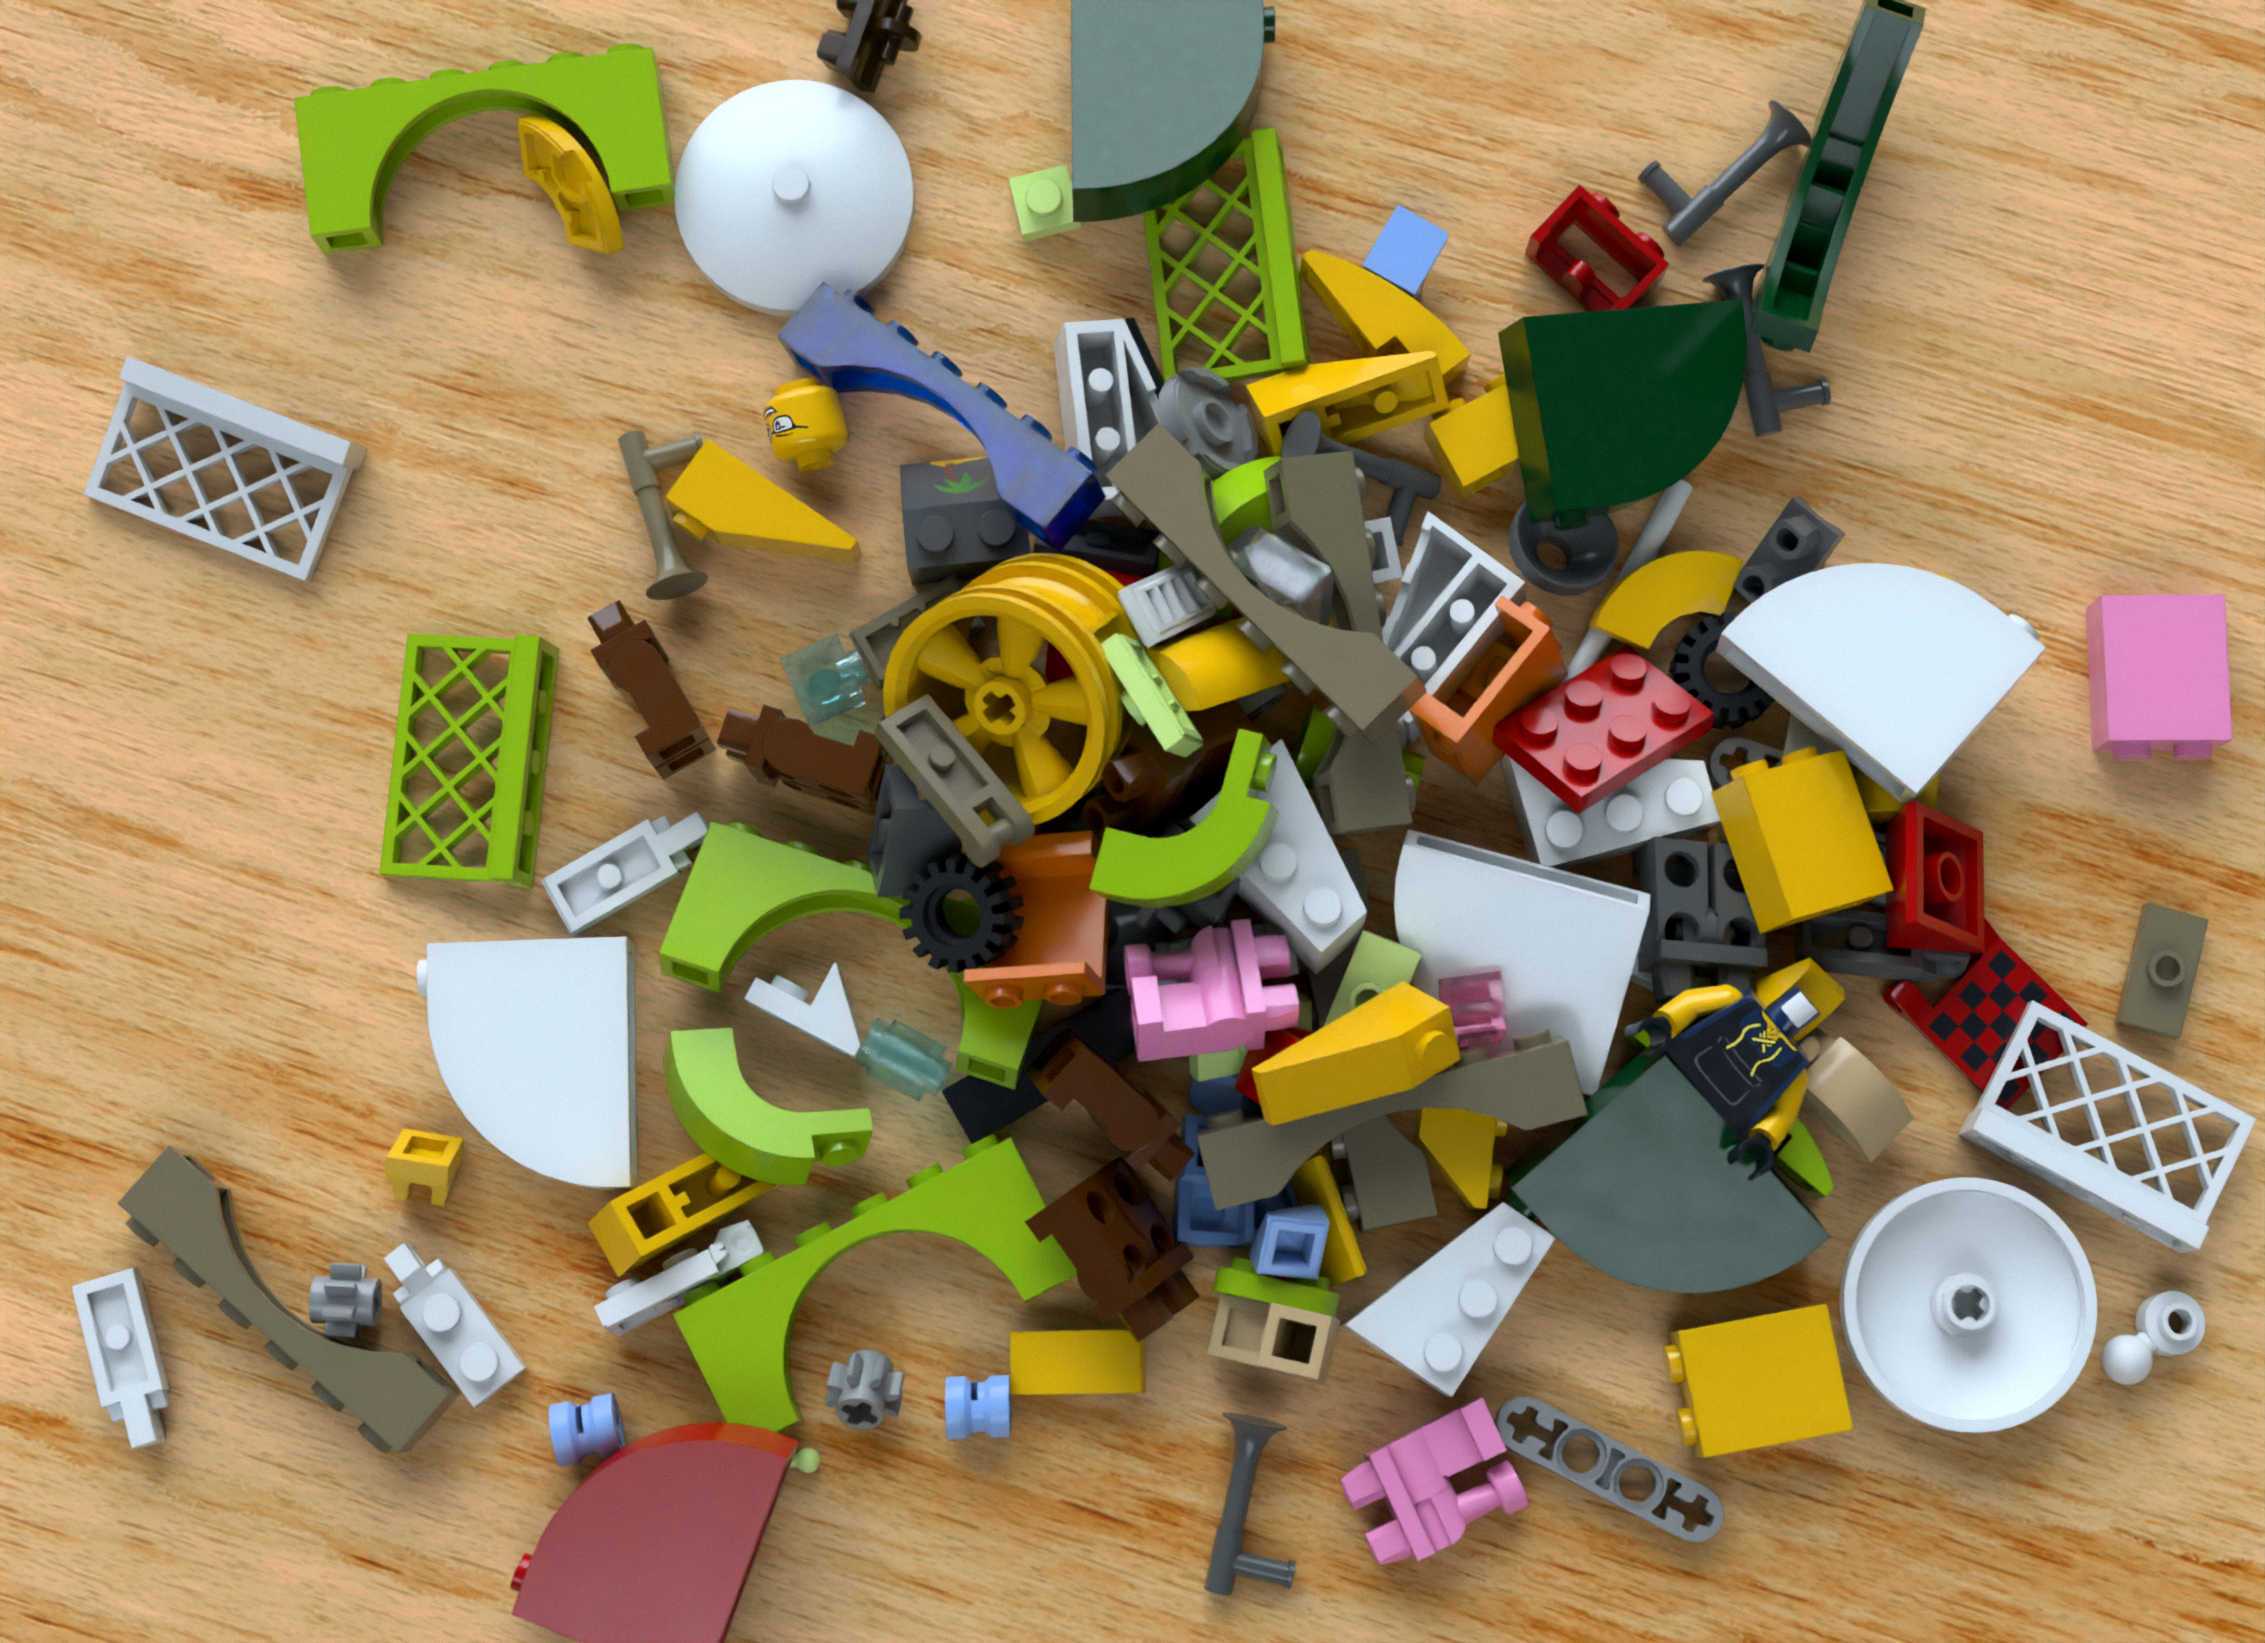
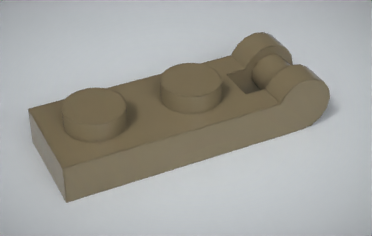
(954, 779)

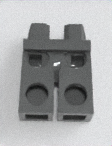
(1695, 918)

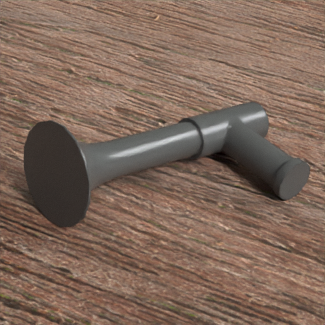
(1691, 213)
(1762, 399)
(1409, 481)
(1226, 1557)

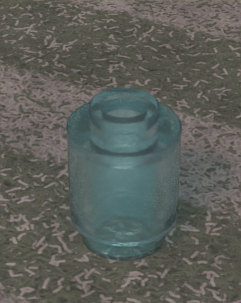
(904, 1059)

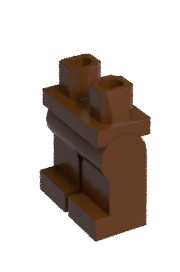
(639, 670)
(806, 761)
(1153, 785)
(1130, 1120)
(1120, 1249)

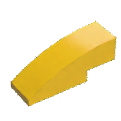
(1380, 314)

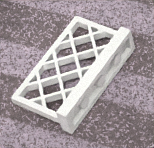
(240, 419)
(2098, 1180)

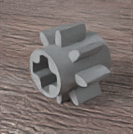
(345, 1300)
(864, 1389)

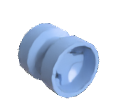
(978, 1407)
(586, 1429)

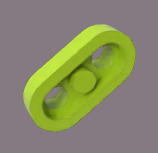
(1301, 1293)

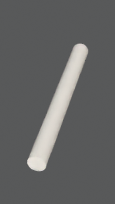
(1644, 551)

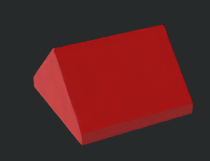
(1935, 882)

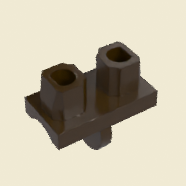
(872, 40)

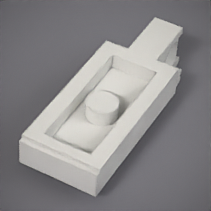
(623, 870)
(638, 1302)
(454, 1325)
(124, 1353)

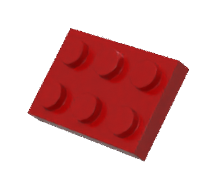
(1602, 728)

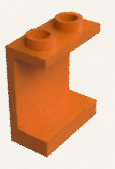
(1530, 673)
(1063, 930)

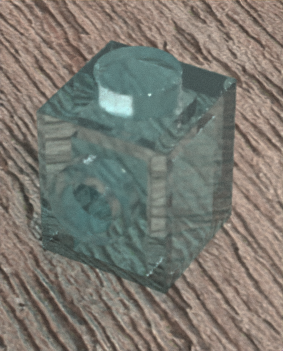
(826, 679)

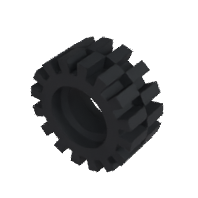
(1688, 673)
(930, 922)

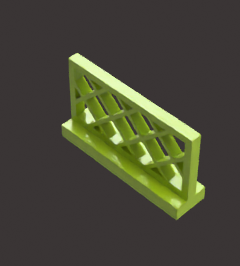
(1276, 261)
(520, 754)

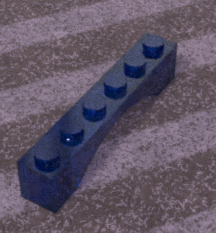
(854, 352)

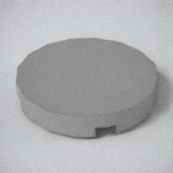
(1207, 421)

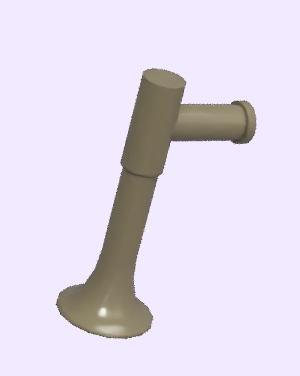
(673, 574)

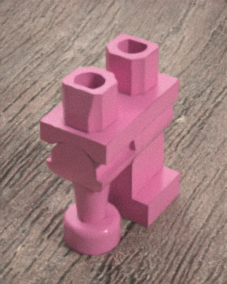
(1221, 1003)
(1417, 1488)

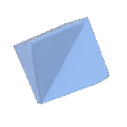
(1291, 1242)

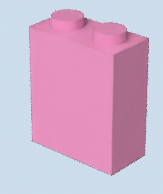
(2159, 675)

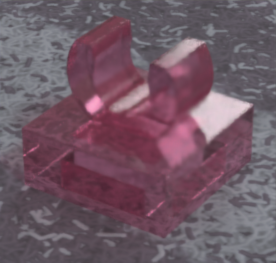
(1476, 1005)

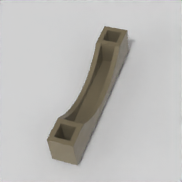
(1319, 511)
(1350, 668)
(1520, 1085)
(1383, 1168)
(195, 1219)

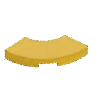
(572, 182)
(1664, 590)

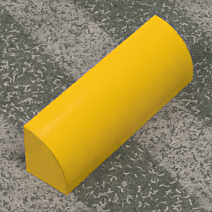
(1216, 666)

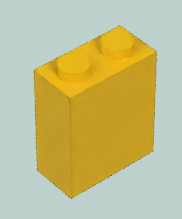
(1800, 838)
(1758, 1381)

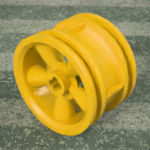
(1007, 700)

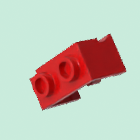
(1600, 222)

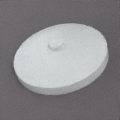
(794, 194)
(1968, 1305)

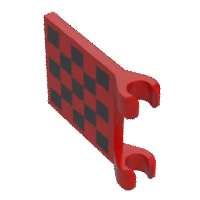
(1981, 1013)

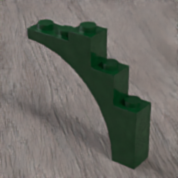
(1828, 184)

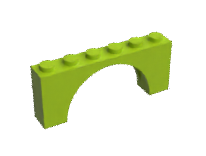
(363, 136)
(755, 885)
(747, 1327)

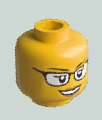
(806, 424)

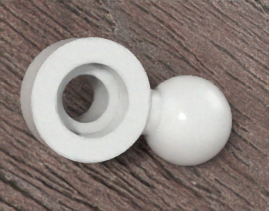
(2129, 1357)

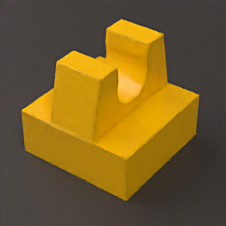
(424, 1160)

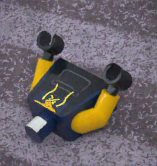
(1738, 1059)

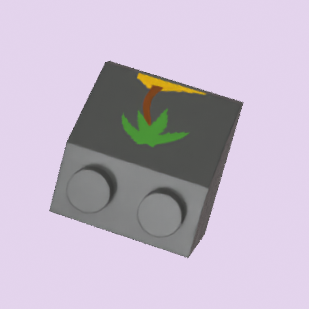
(956, 520)

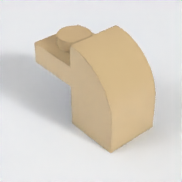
(1852, 1095)
(1273, 1337)

